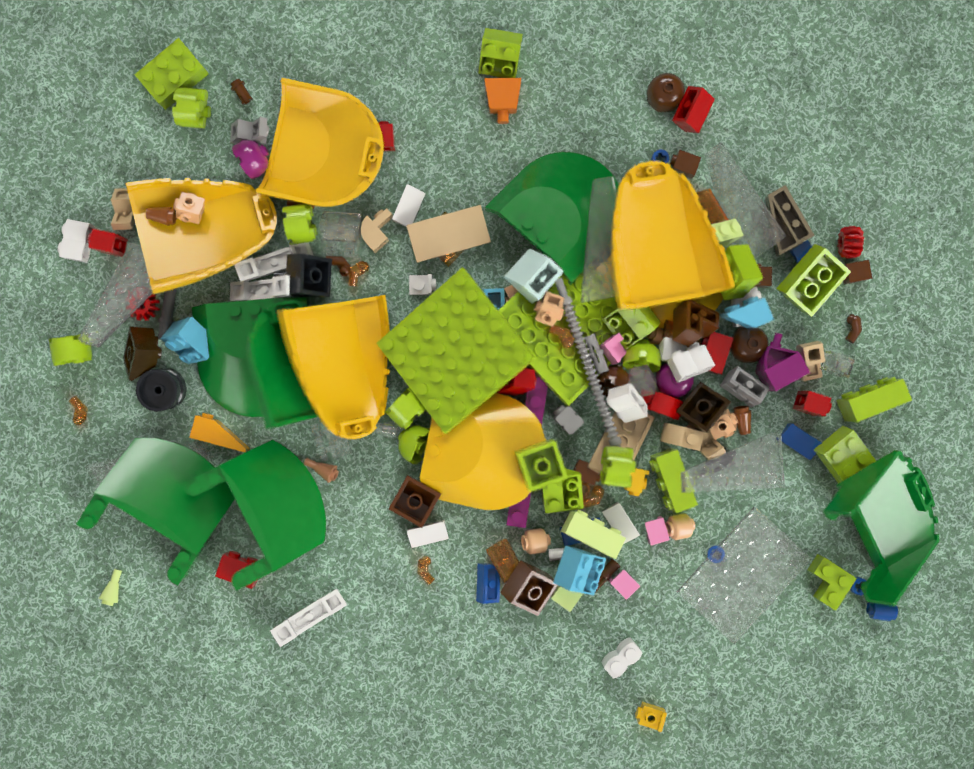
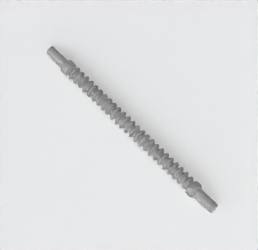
(590, 371)

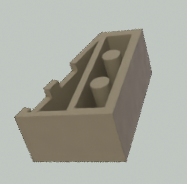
(789, 218)

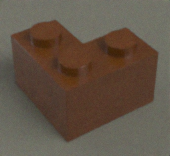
(693, 322)

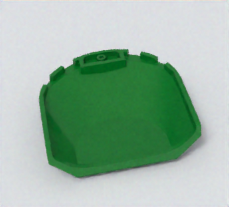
(552, 206)
(227, 370)
(272, 373)

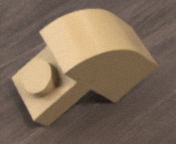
(371, 230)
(813, 356)
(682, 436)

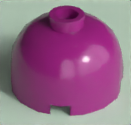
(252, 157)
(668, 385)

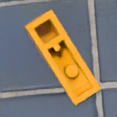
(215, 432)

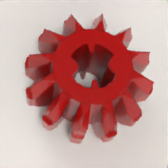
(850, 242)
(148, 311)

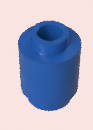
(882, 611)

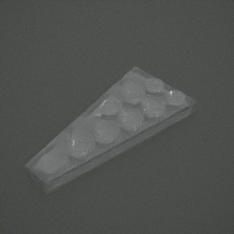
(598, 263)
(120, 299)

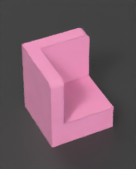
(613, 349)
(656, 531)
(624, 584)

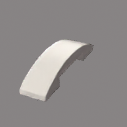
(267, 264)
(263, 289)
(308, 617)

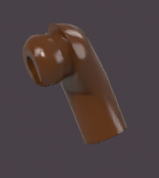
(341, 263)
(856, 328)

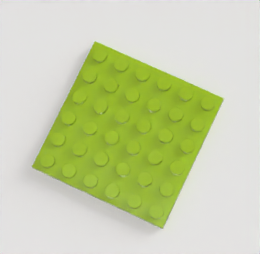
(455, 350)
(554, 364)

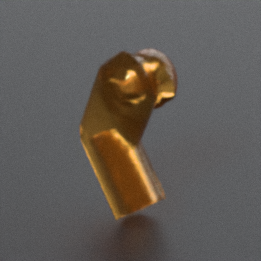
(356, 271)
(564, 335)
(80, 410)
(595, 497)
(422, 570)

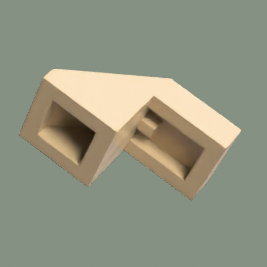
(123, 217)
(710, 447)

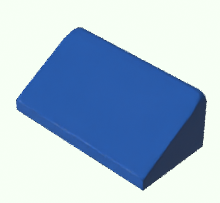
(799, 441)
(487, 584)

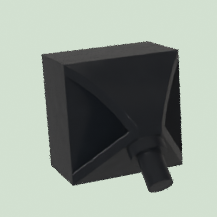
(308, 275)

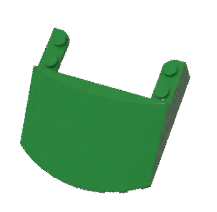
(149, 488)
(277, 502)
(894, 519)

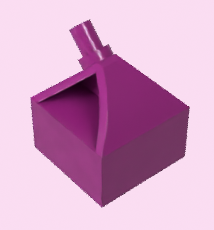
(780, 365)

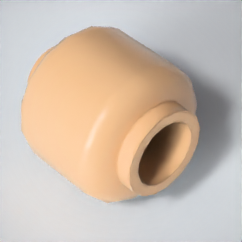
(680, 526)
(535, 541)

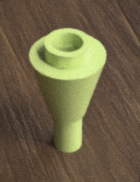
(110, 593)

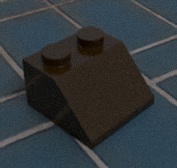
(141, 351)
(703, 408)

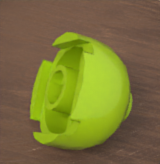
(642, 354)
(413, 443)

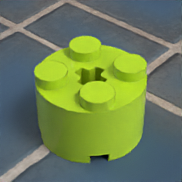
(191, 107)
(299, 224)
(69, 350)
(405, 408)
(617, 466)

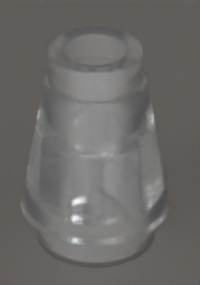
(387, 429)

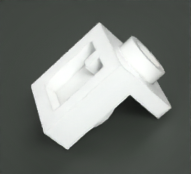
(421, 284)

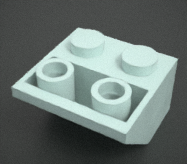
(533, 275)

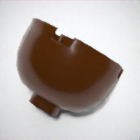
(665, 92)
(748, 344)
(613, 378)

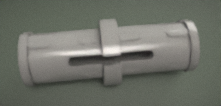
(600, 366)

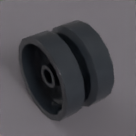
(161, 389)

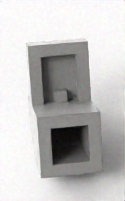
(246, 130)

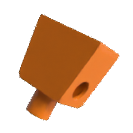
(502, 97)

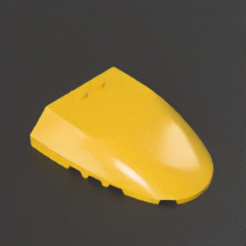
(230, 229)
(663, 241)
(340, 361)

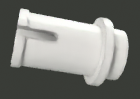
(555, 554)

